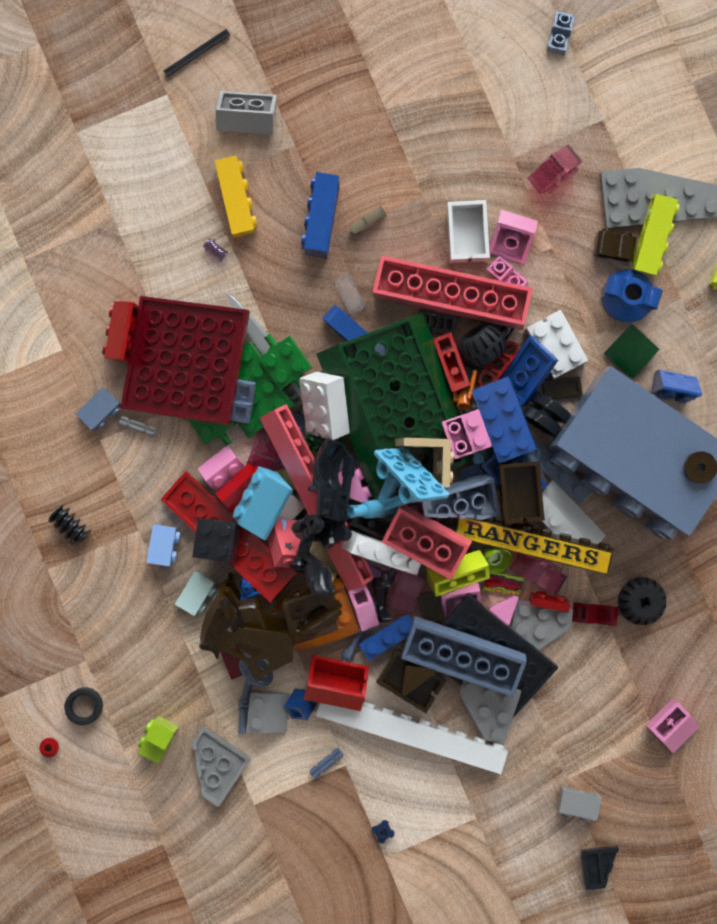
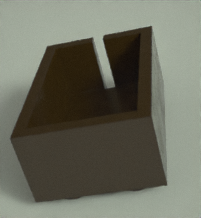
(521, 492)
(392, 679)

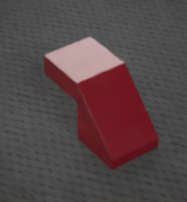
(595, 614)

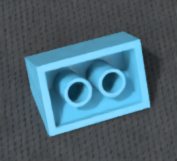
(262, 502)

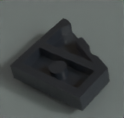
(597, 865)

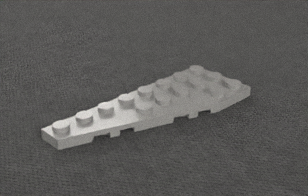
(629, 192)

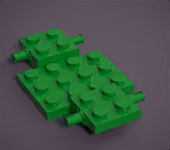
(273, 373)

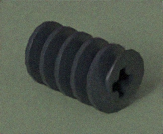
(68, 525)

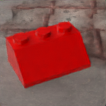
(120, 331)

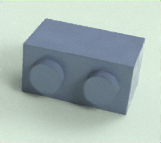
(99, 409)

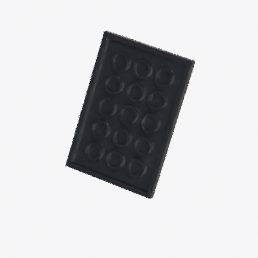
(477, 620)

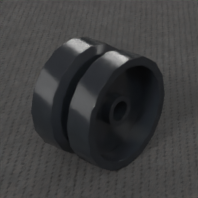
(546, 414)

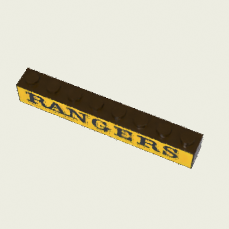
(538, 543)

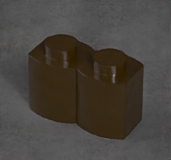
(614, 245)

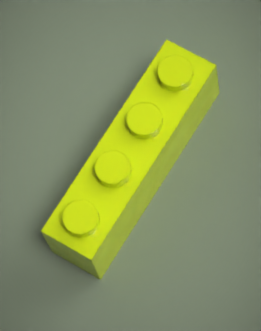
(655, 234)

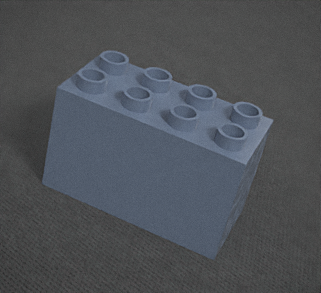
(637, 452)

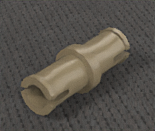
(368, 221)

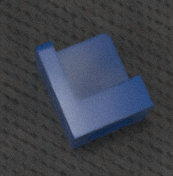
(298, 707)

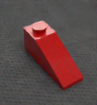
(452, 362)

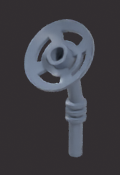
(245, 670)

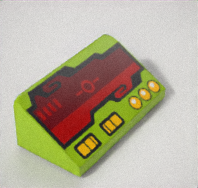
(503, 584)

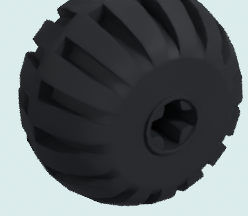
(481, 345)
(630, 603)

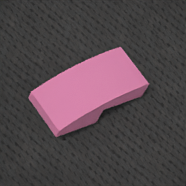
(505, 272)

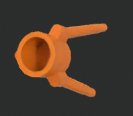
(465, 397)

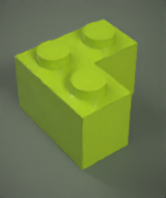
(157, 739)

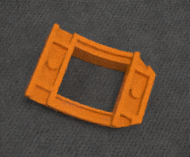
(346, 623)

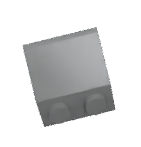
(267, 712)

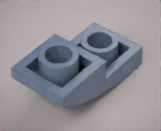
(560, 33)

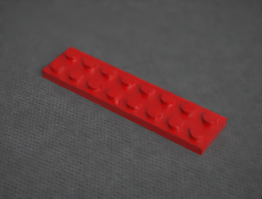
(254, 559)

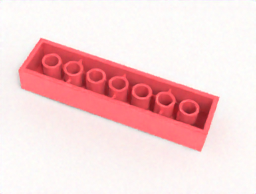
(452, 292)

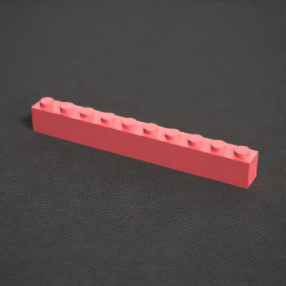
(298, 463)

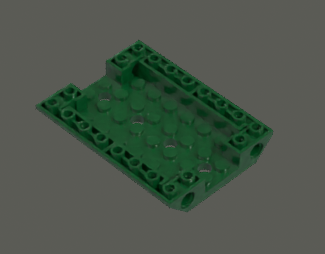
(379, 413)

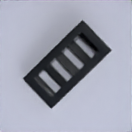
(445, 318)

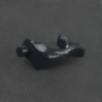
(381, 587)

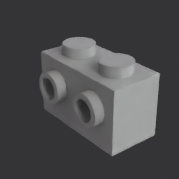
(578, 803)

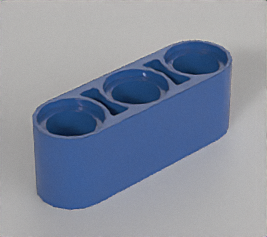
(343, 324)

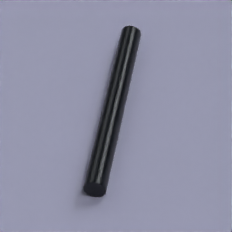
(196, 53)

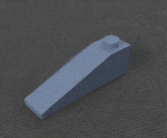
(468, 498)

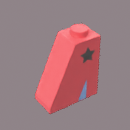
(283, 543)

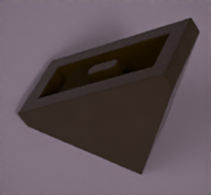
(415, 676)

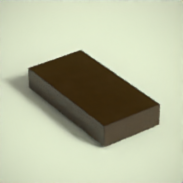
(562, 388)

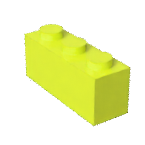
(470, 571)

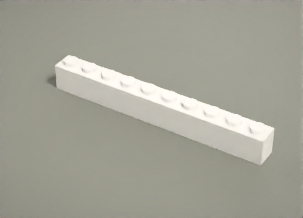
(419, 734)

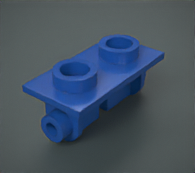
(247, 590)

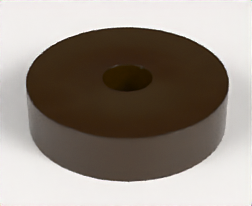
(708, 462)

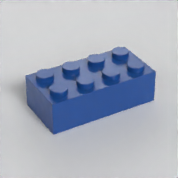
(321, 216)
(504, 421)

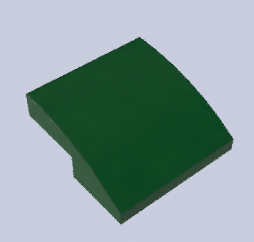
(631, 351)

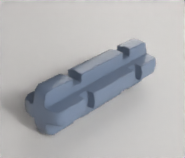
(326, 763)

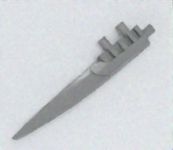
(257, 334)

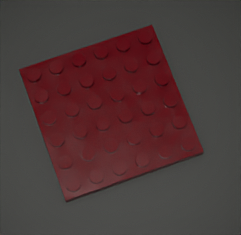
(185, 360)

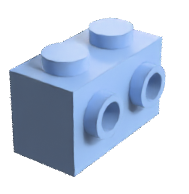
(162, 545)

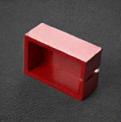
(336, 683)

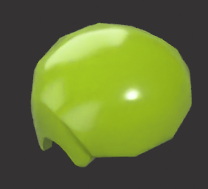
(497, 559)

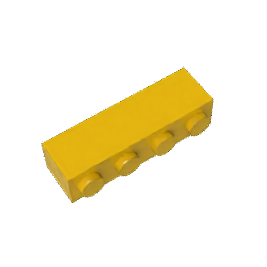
(235, 197)

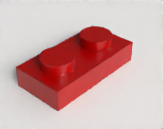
(542, 600)

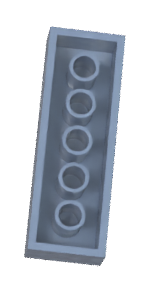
(464, 656)

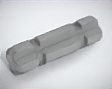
(137, 426)

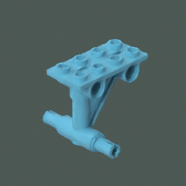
(398, 468)

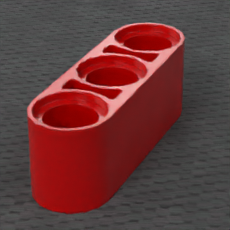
(505, 359)

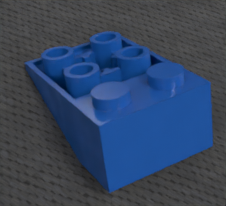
(675, 385)

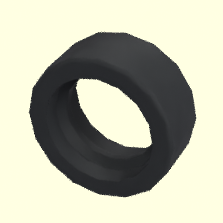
(69, 706)

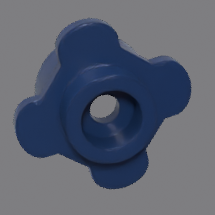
(384, 825)

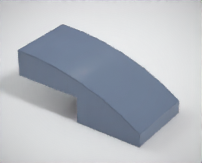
(244, 401)

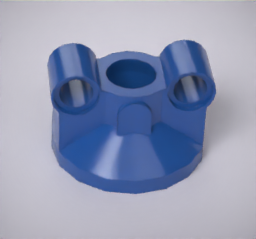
(621, 307)

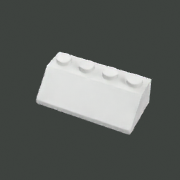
(565, 516)

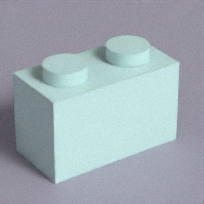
(196, 593)

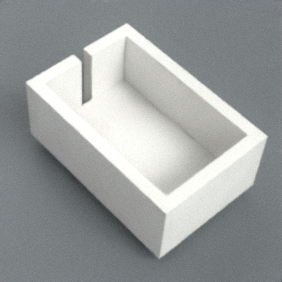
(468, 231)
(560, 341)
(324, 405)

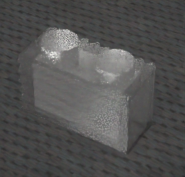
(349, 295)

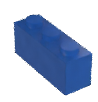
(386, 637)

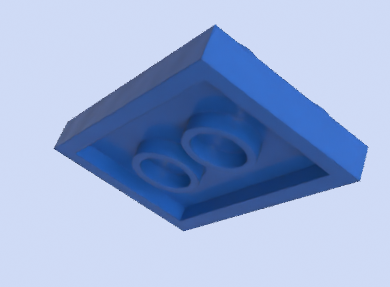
(530, 369)

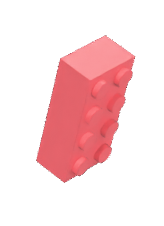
(426, 541)

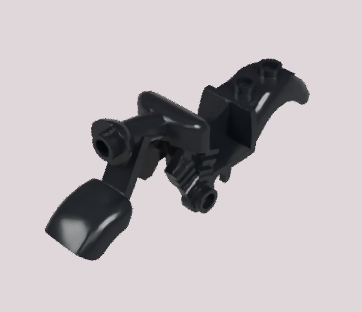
(330, 519)

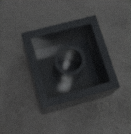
(216, 541)

